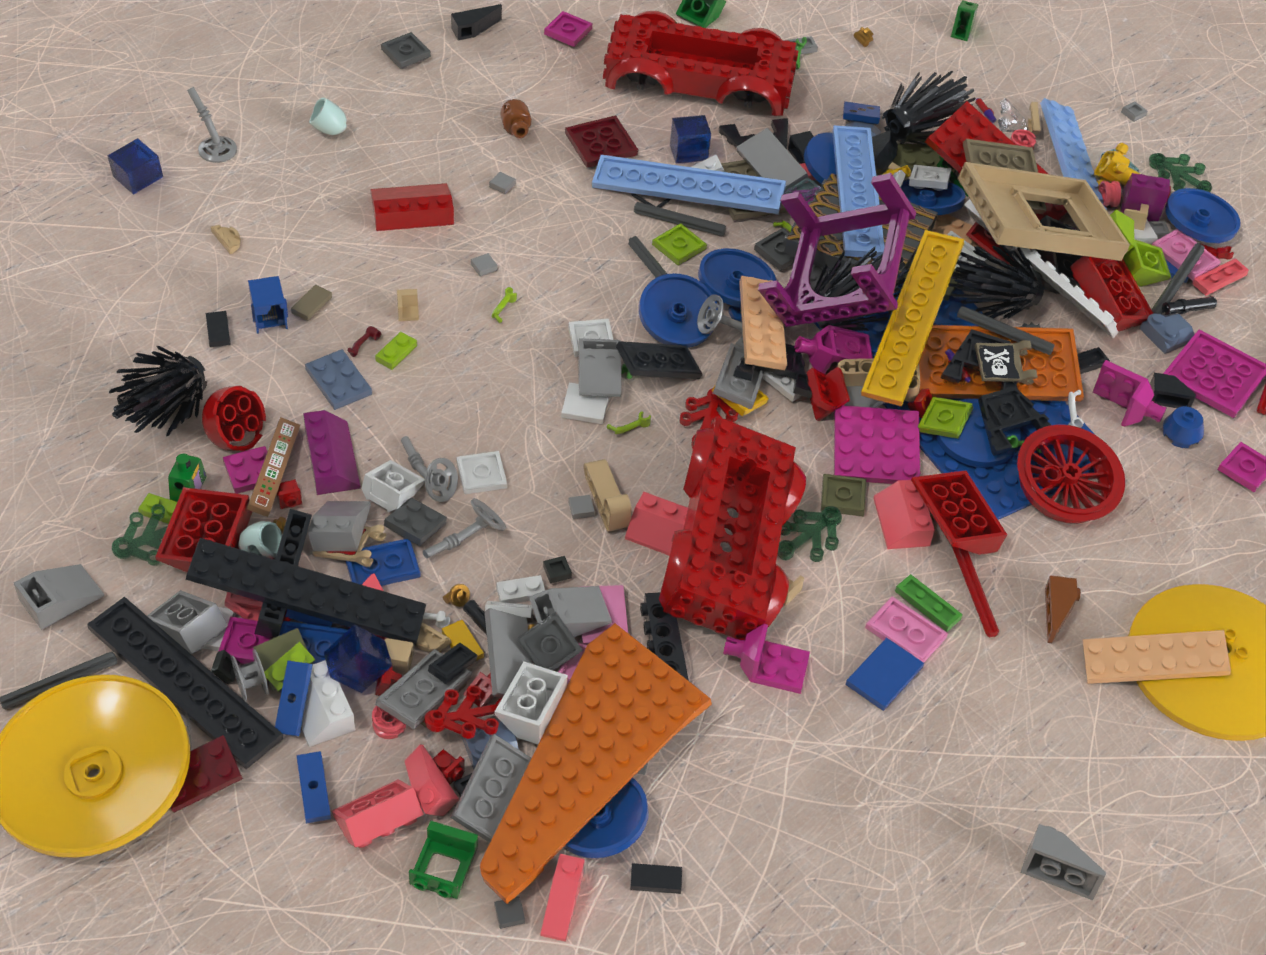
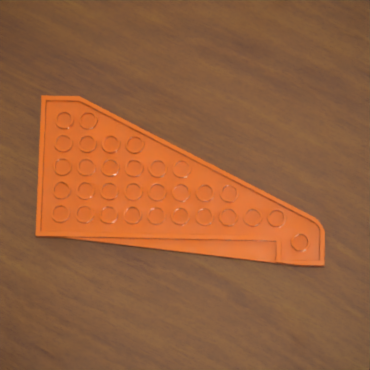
(603, 732)

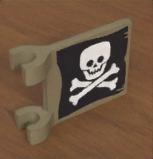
(1003, 362)

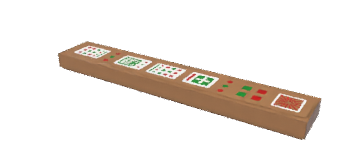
(273, 467)

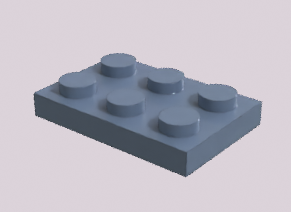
(338, 379)

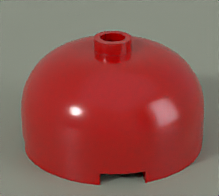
(231, 414)

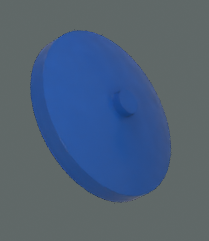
(820, 156)
(941, 201)
(1202, 215)
(722, 271)
(671, 309)
(973, 444)
(614, 826)

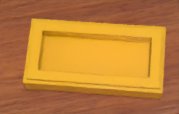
(459, 633)

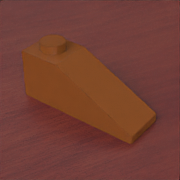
(1060, 599)

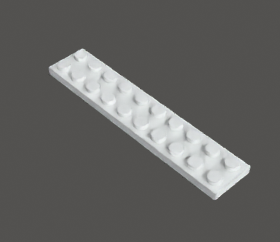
(1059, 282)

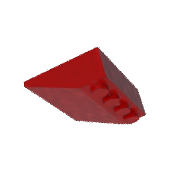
(412, 207)
(1113, 289)
(961, 511)
(202, 515)

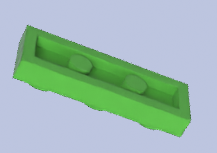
(928, 603)

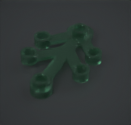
(1160, 163)
(829, 518)
(149, 537)

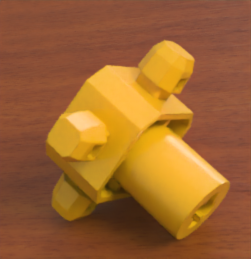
(1114, 166)

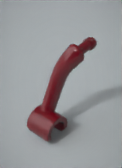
(371, 332)

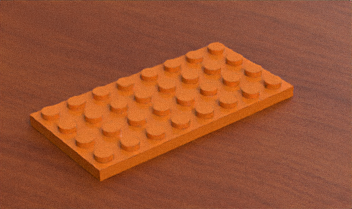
(1056, 372)

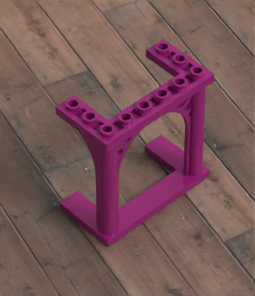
(875, 286)

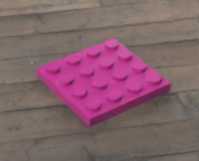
(1217, 372)
(876, 444)

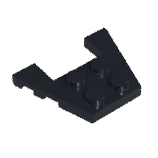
(779, 126)
(967, 357)
(794, 370)
(1007, 411)

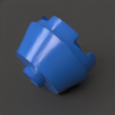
(1184, 427)

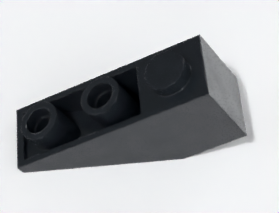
(475, 21)
(884, 151)

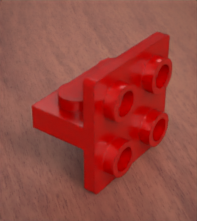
(828, 391)

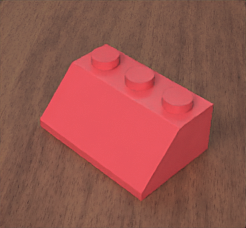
(904, 516)
(655, 522)
(378, 813)

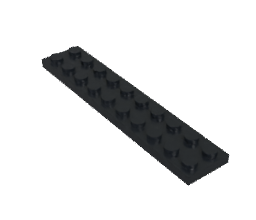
(305, 591)
(185, 681)

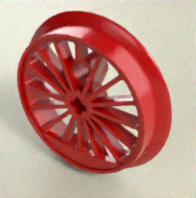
(1069, 475)

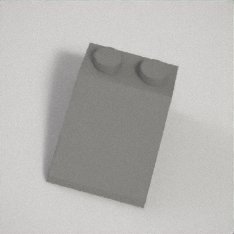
(338, 525)
(189, 620)
(1062, 863)

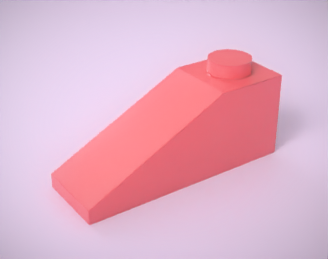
(429, 783)
(563, 897)

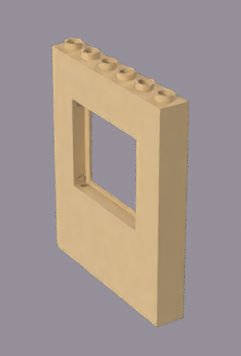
(1002, 203)

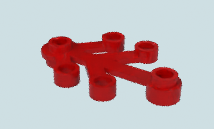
(709, 413)
(440, 719)

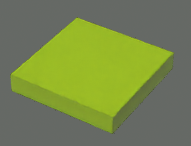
(679, 244)
(945, 417)

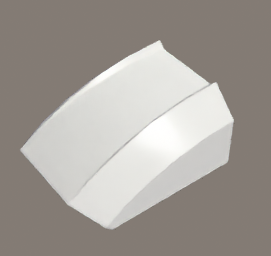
(391, 485)

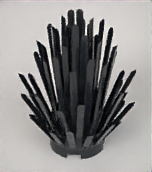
(925, 107)
(844, 284)
(1014, 285)
(176, 383)

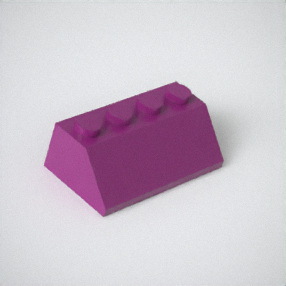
(330, 452)

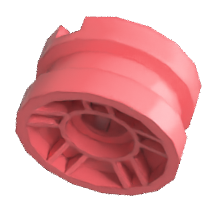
(1023, 138)
(1111, 193)
(386, 729)

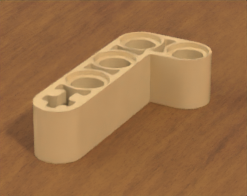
(856, 372)
(612, 506)

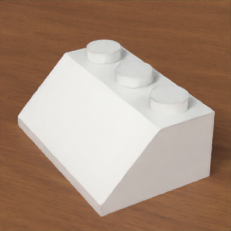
(531, 701)
(326, 708)

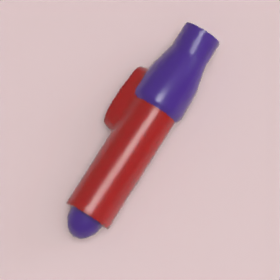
(988, 112)
(965, 375)

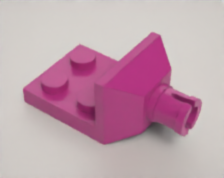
(834, 345)
(1128, 391)
(768, 661)

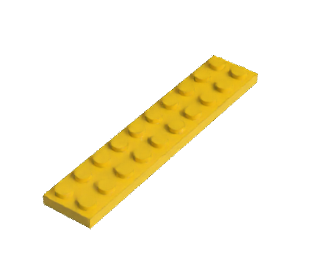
(913, 319)

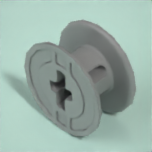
(250, 675)

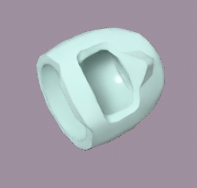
(330, 119)
(261, 539)

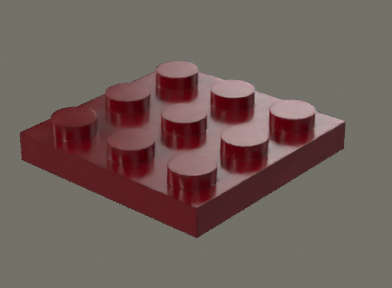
(600, 138)

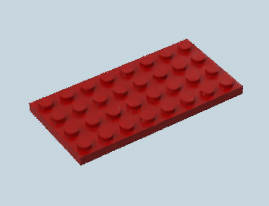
(971, 124)

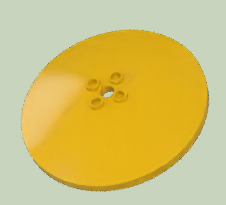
(1213, 706)
(84, 726)

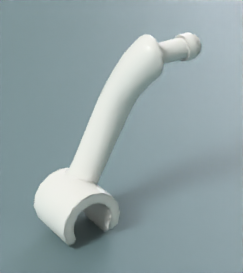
(1075, 421)
(441, 620)

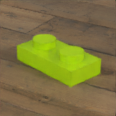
(396, 350)
(150, 500)
(276, 672)

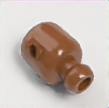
(516, 118)

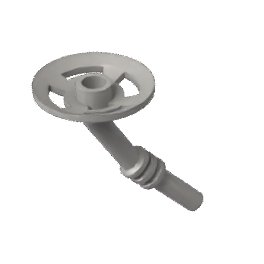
(216, 140)
(715, 316)
(434, 478)
(485, 518)

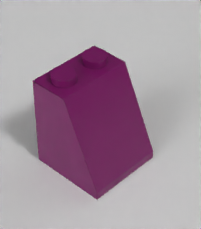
(1145, 190)

